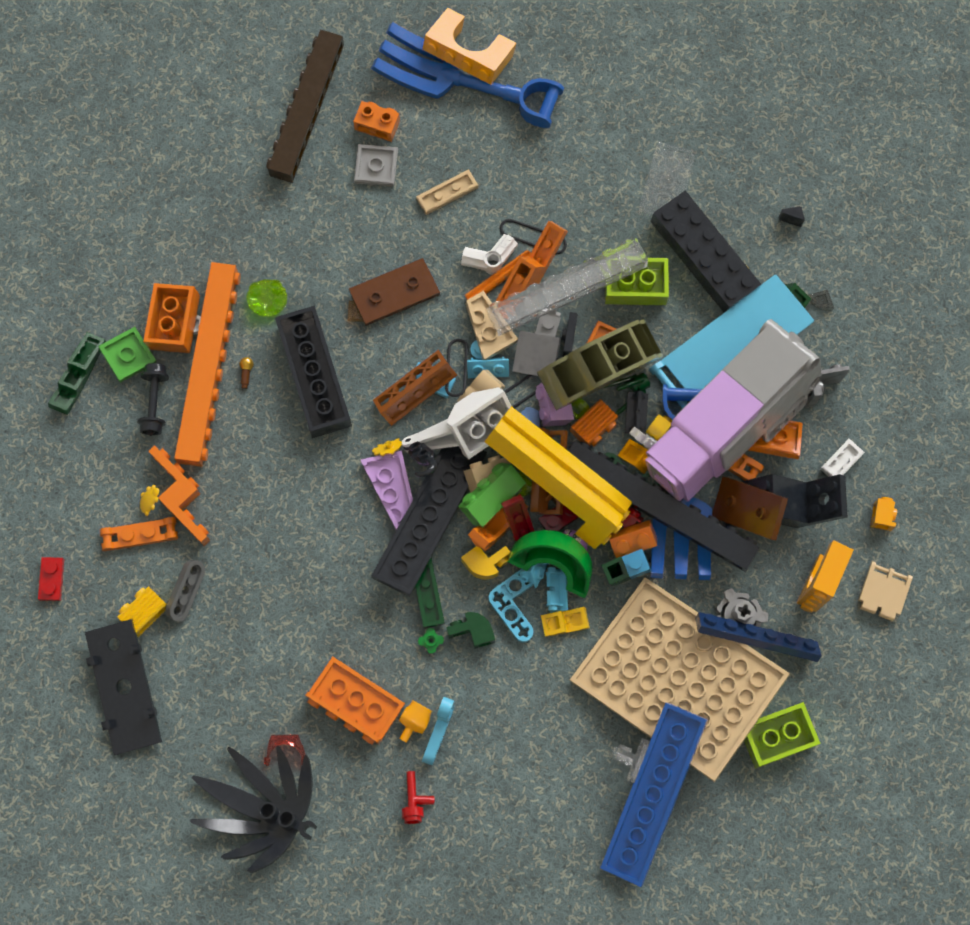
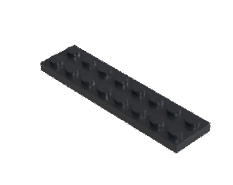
(425, 521)

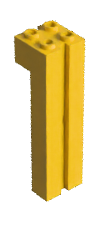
(561, 476)

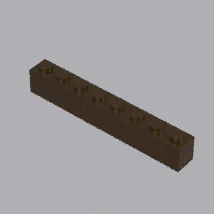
(305, 106)

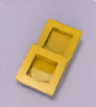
(565, 621)

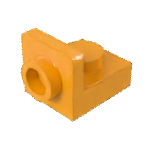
(634, 455)

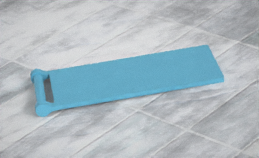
(723, 339)

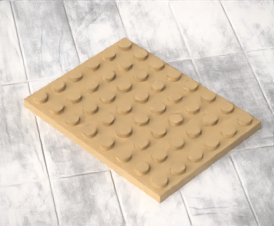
(659, 657)

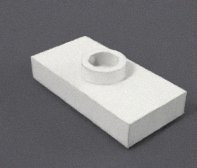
(842, 459)

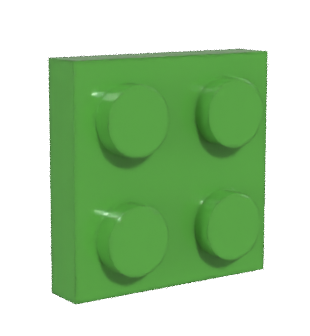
(126, 354)

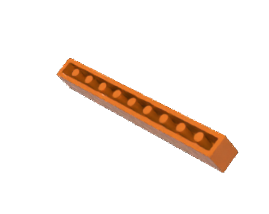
(206, 365)

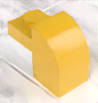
(483, 567)

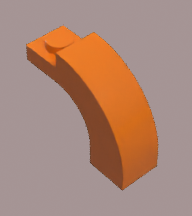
(488, 535)

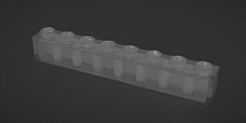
(567, 286)

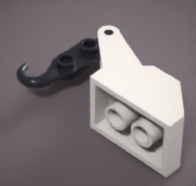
(466, 427)

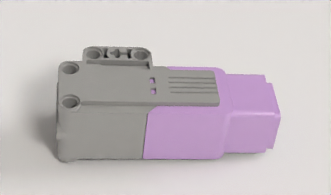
(741, 404)

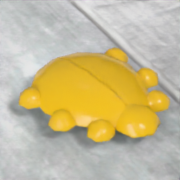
(388, 447)
(148, 499)

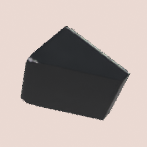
(792, 216)

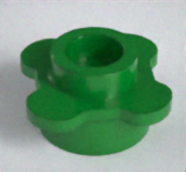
(430, 634)

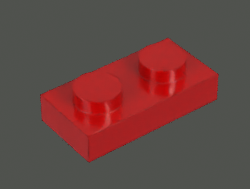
(51, 579)

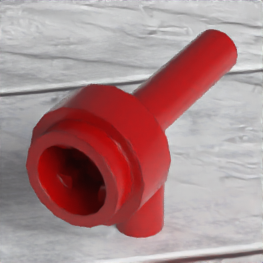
(413, 814)

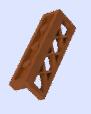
(416, 389)
(541, 497)

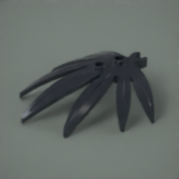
(278, 817)

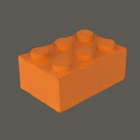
(171, 318)

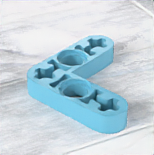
(509, 596)
(443, 717)

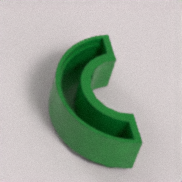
(558, 550)

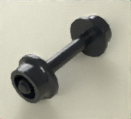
(154, 373)

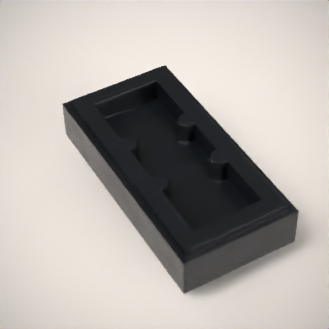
(568, 333)

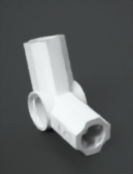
(500, 253)

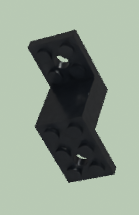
(806, 499)

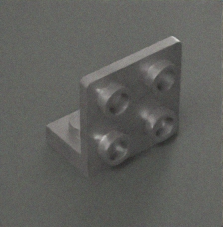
(833, 375)

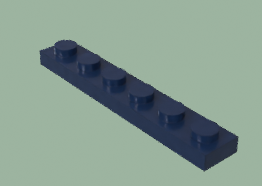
(757, 636)

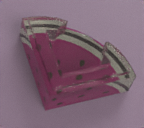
(822, 300)

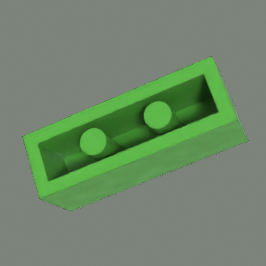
(490, 493)

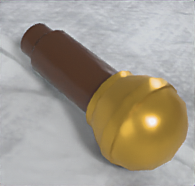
(246, 365)

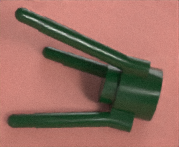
(635, 382)

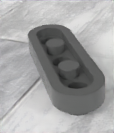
(191, 584)

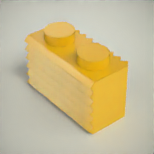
(143, 610)

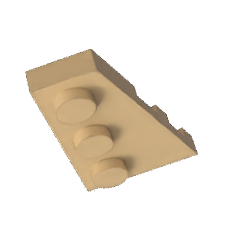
(486, 336)

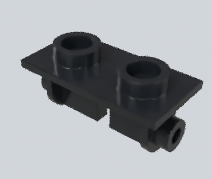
(636, 411)

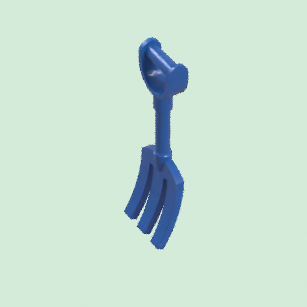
(449, 75)
(681, 544)

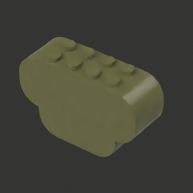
(599, 363)

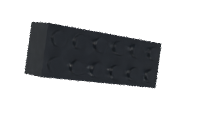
(704, 251)
(313, 372)

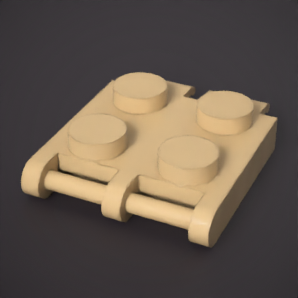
(884, 592)

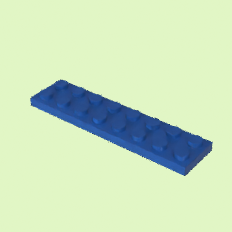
(654, 794)

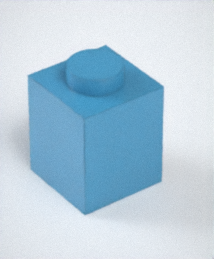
(636, 564)

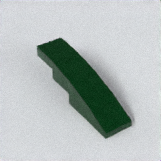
(77, 373)

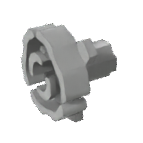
(739, 603)

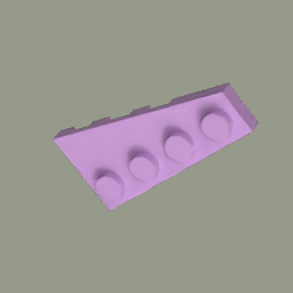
(391, 484)

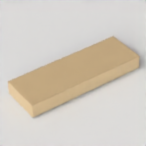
(447, 192)

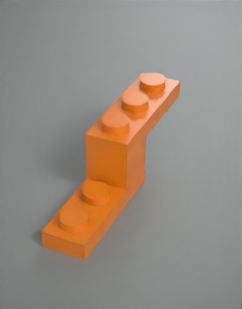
(532, 268)
(180, 495)

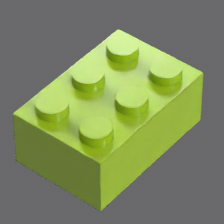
(643, 287)
(781, 735)

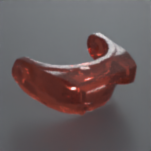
(275, 740)

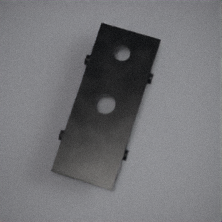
(131, 716)

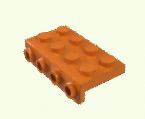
(354, 701)

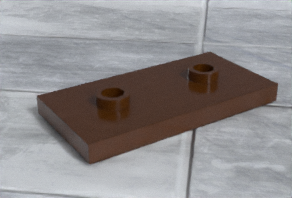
(394, 291)
(749, 508)

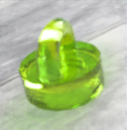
(582, 407)

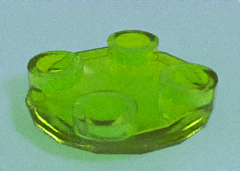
(266, 297)

